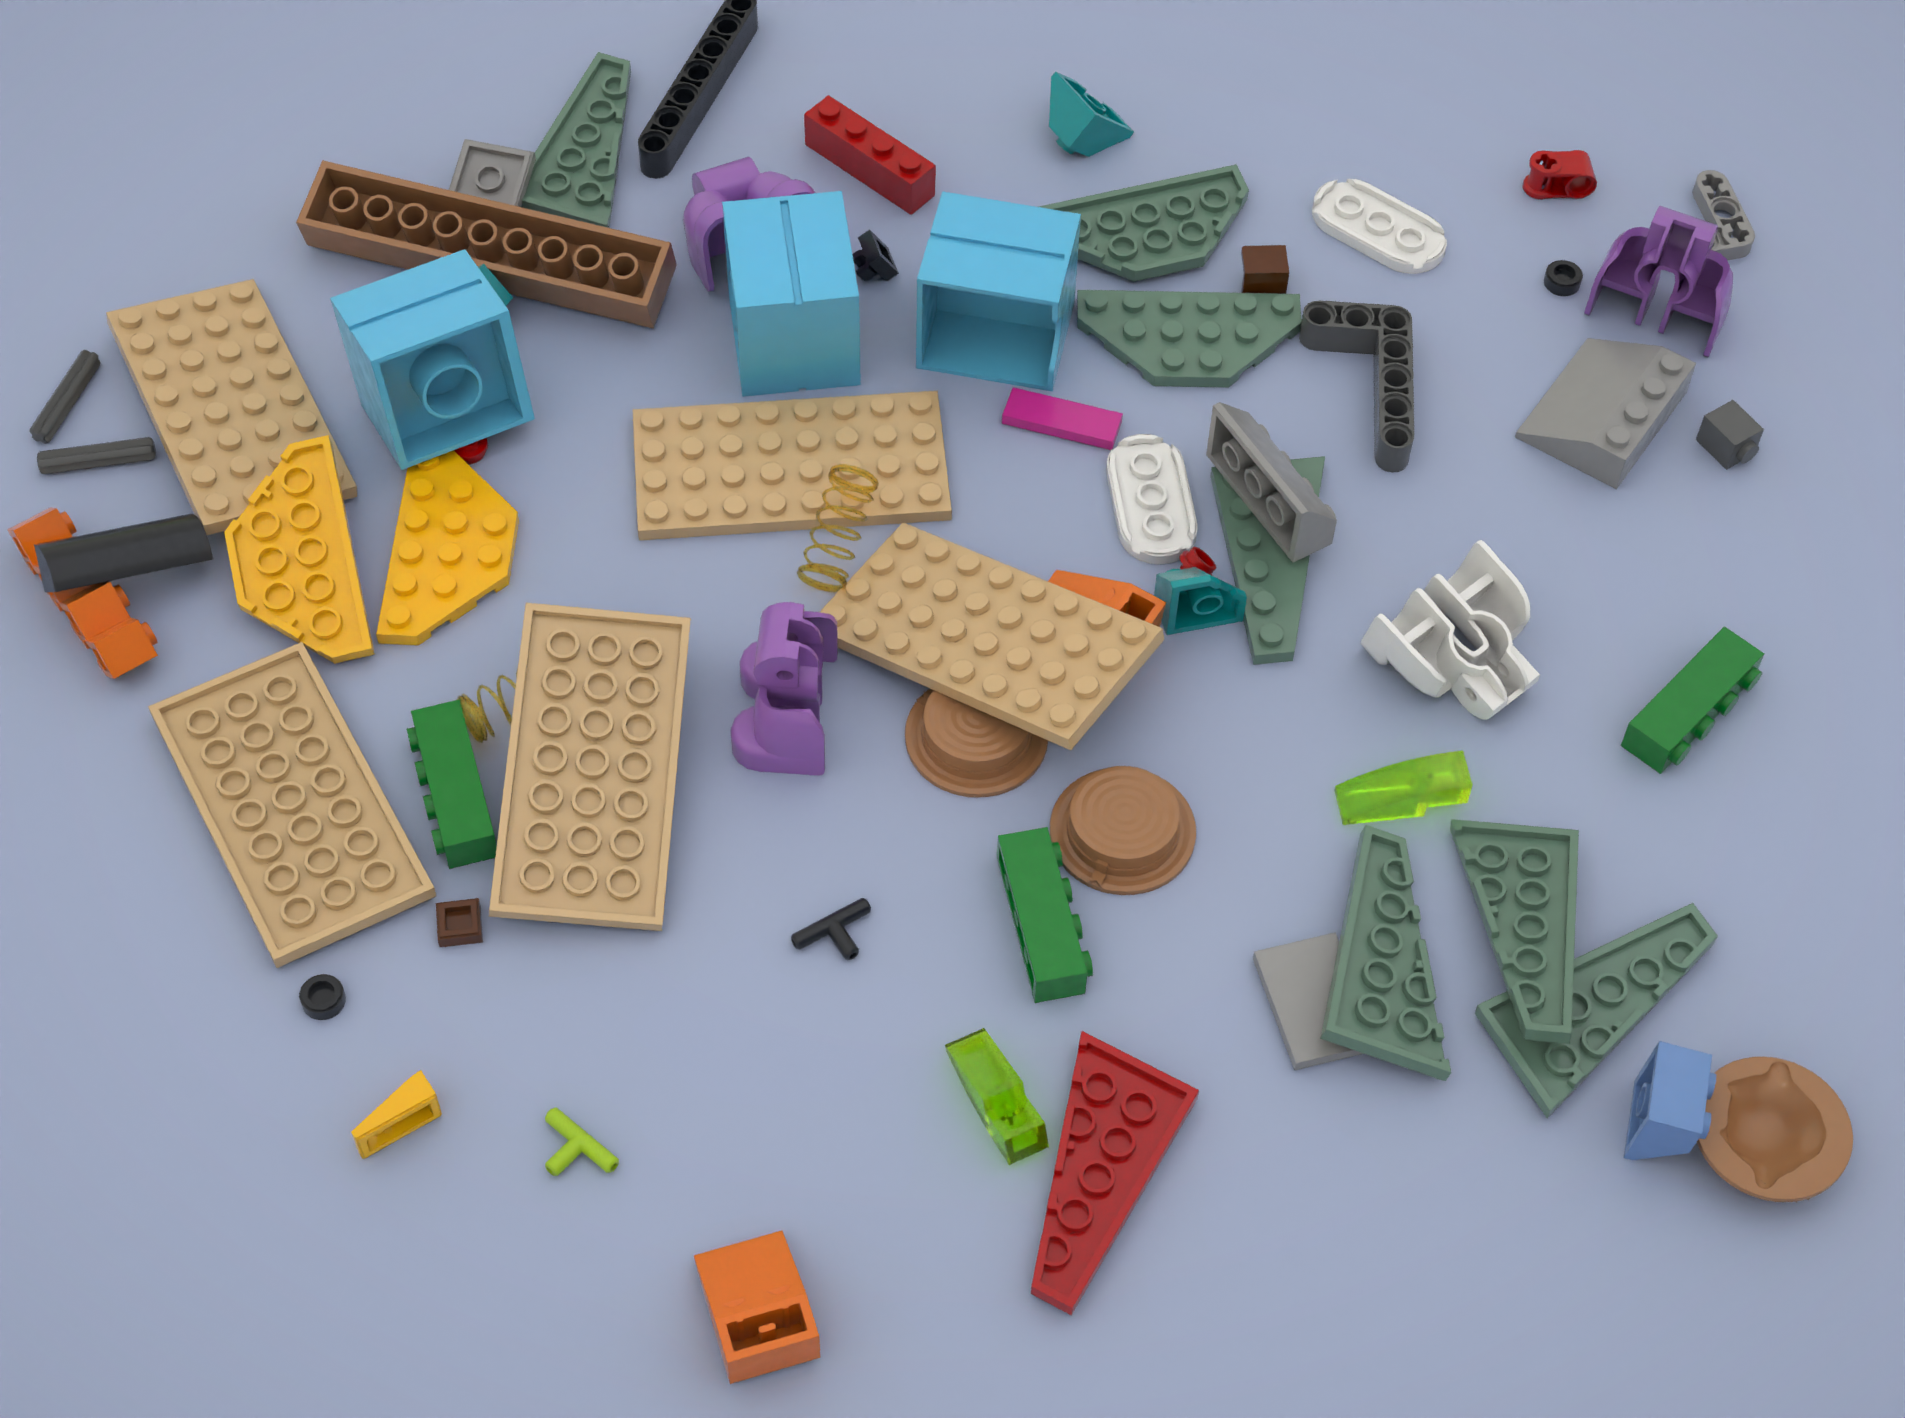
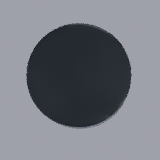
(1563, 278)
(322, 997)

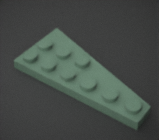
(582, 148)
(1264, 571)
(1528, 907)
(1382, 967)
(1610, 996)

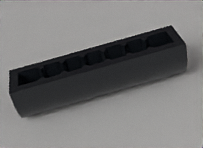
(122, 552)

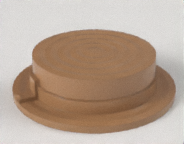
(968, 748)
(1123, 830)
(1776, 1130)

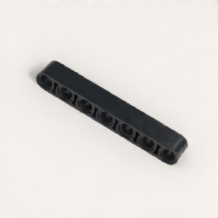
(696, 87)

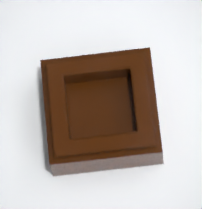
(459, 922)

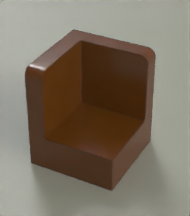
(1265, 269)

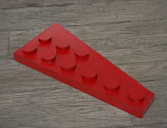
(1109, 1147)

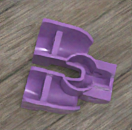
(704, 210)
(1677, 246)
(786, 682)

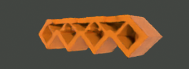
(93, 610)

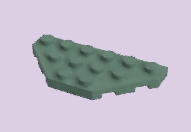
(1158, 224)
(1189, 335)

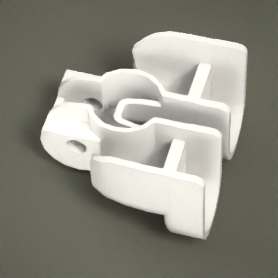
(1489, 611)

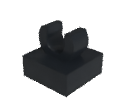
(874, 257)

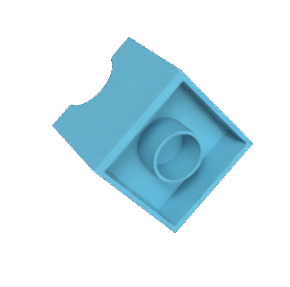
(996, 290)
(792, 293)
(433, 358)

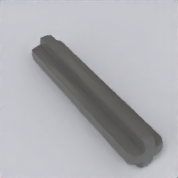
(65, 396)
(96, 455)

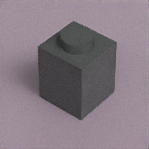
(1730, 435)

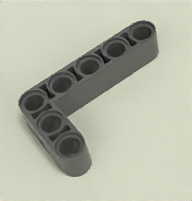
(1389, 337)

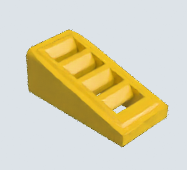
(399, 1115)

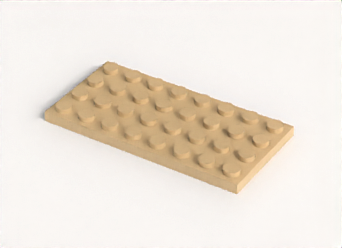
(219, 393)
(771, 461)
(990, 634)
(591, 768)
(291, 804)

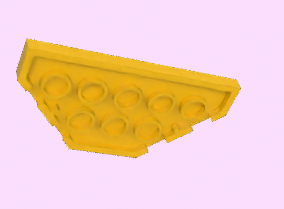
(446, 551)
(297, 556)

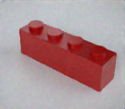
(870, 154)

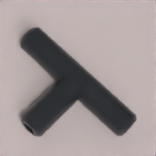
(834, 927)

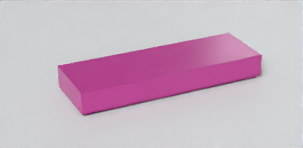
(1062, 418)

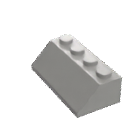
(1269, 483)

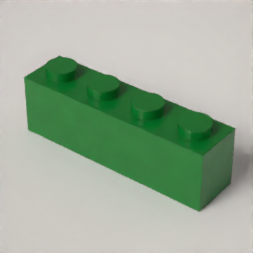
(1693, 700)
(454, 784)
(1042, 914)

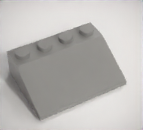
(1608, 406)

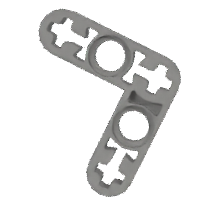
(1725, 200)

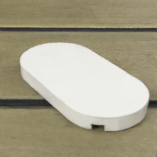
(1379, 226)
(1151, 499)

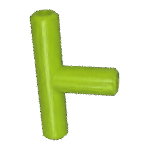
(578, 1142)

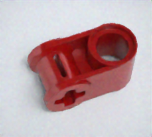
(1563, 174)

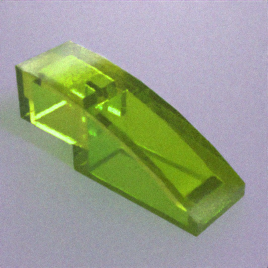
(1405, 789)
(998, 1096)

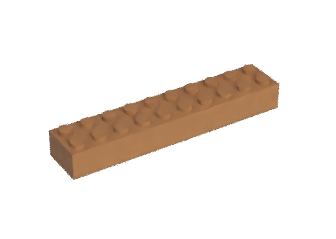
(523, 248)

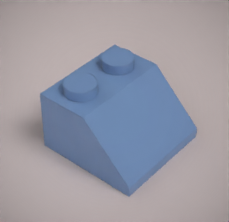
(1670, 1103)

